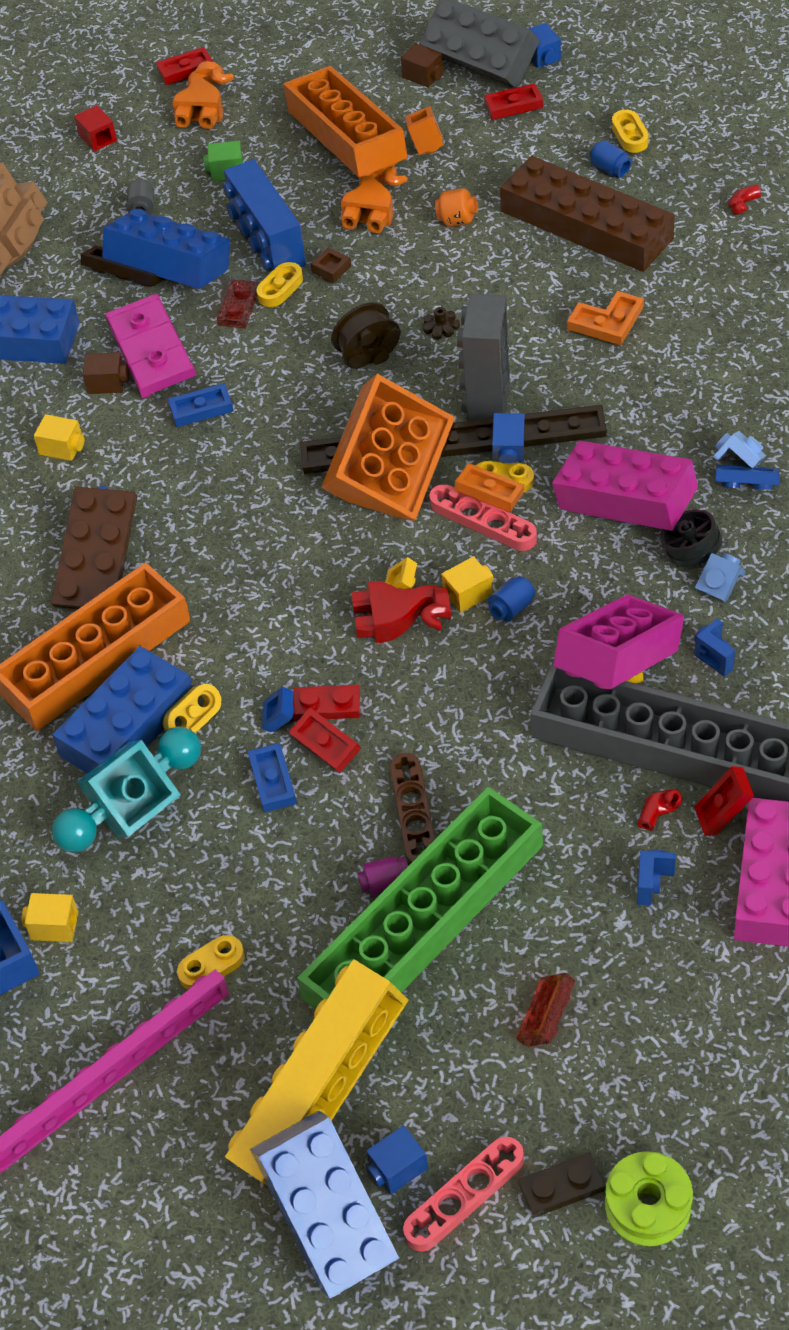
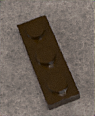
(93, 259)

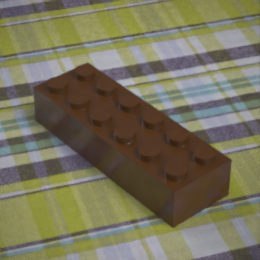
(587, 213)

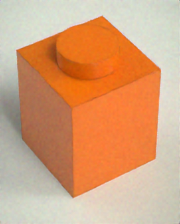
(424, 131)

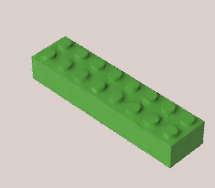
(431, 897)

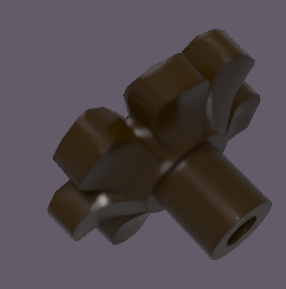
(440, 323)

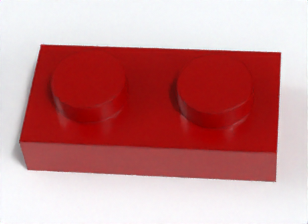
(182, 65)
(513, 101)
(328, 701)
(324, 740)
(724, 801)

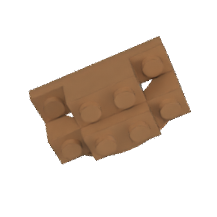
(19, 217)

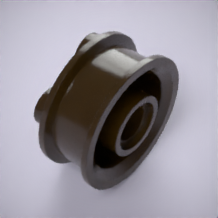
(365, 335)

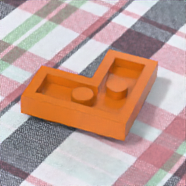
(608, 324)

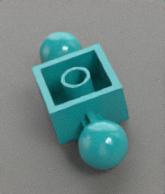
(127, 789)

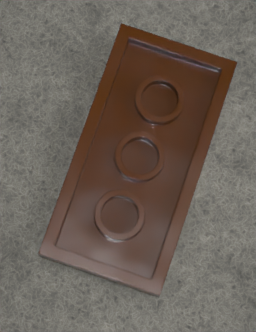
(93, 545)

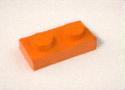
(489, 487)

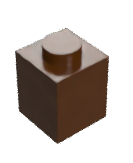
(422, 65)
(104, 373)

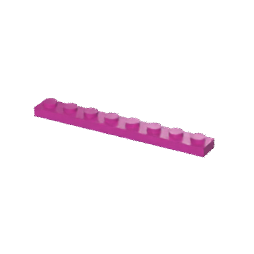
(113, 1066)

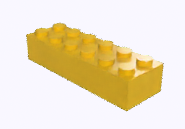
(323, 1059)

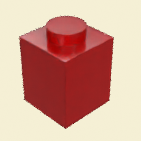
(95, 128)

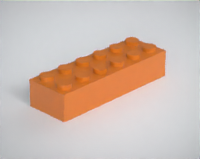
(345, 121)
(91, 645)

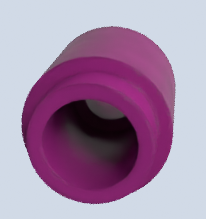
(380, 874)

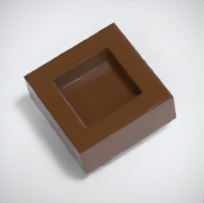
(331, 265)

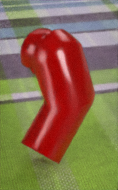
(741, 196)
(657, 805)

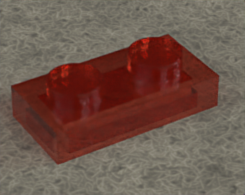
(238, 304)
(546, 1010)

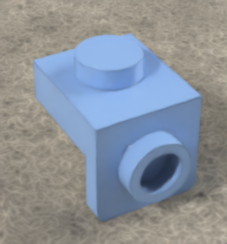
(746, 448)

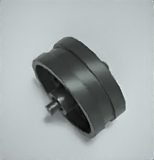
(689, 540)

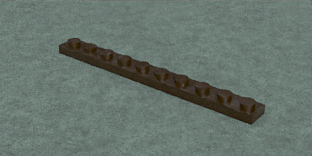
(477, 435)

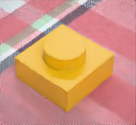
(402, 574)

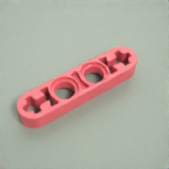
(485, 514)
(460, 1190)

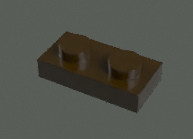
(561, 1185)

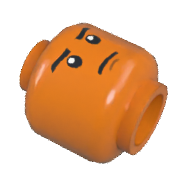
(456, 207)

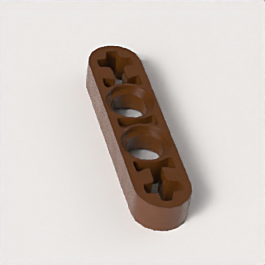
(411, 811)

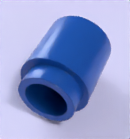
(610, 159)
(511, 598)

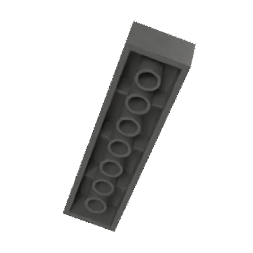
(663, 732)

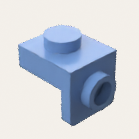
(720, 576)

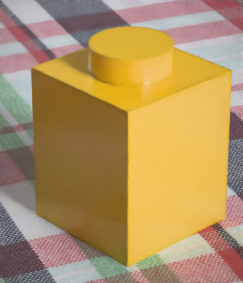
(59, 437)
(468, 583)
(50, 917)

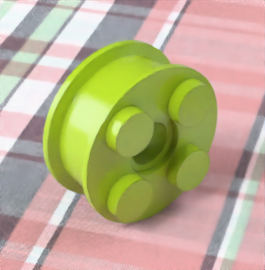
(653, 1175)

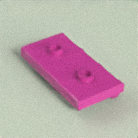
(150, 345)

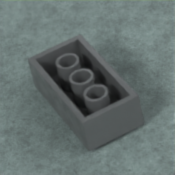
(480, 41)
(484, 356)

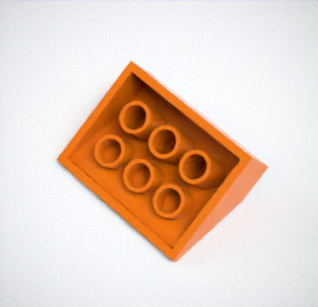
(388, 450)

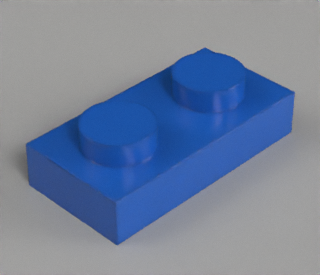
(200, 405)
(760, 477)
(272, 777)

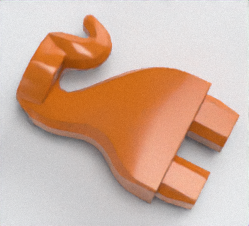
(201, 99)
(371, 201)

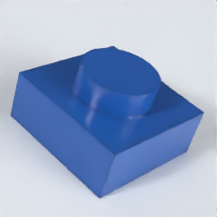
(277, 709)

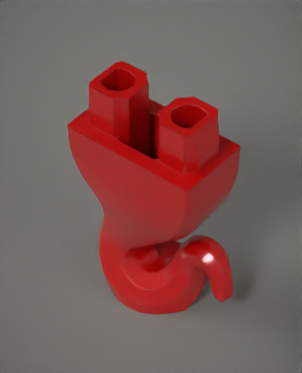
(397, 609)

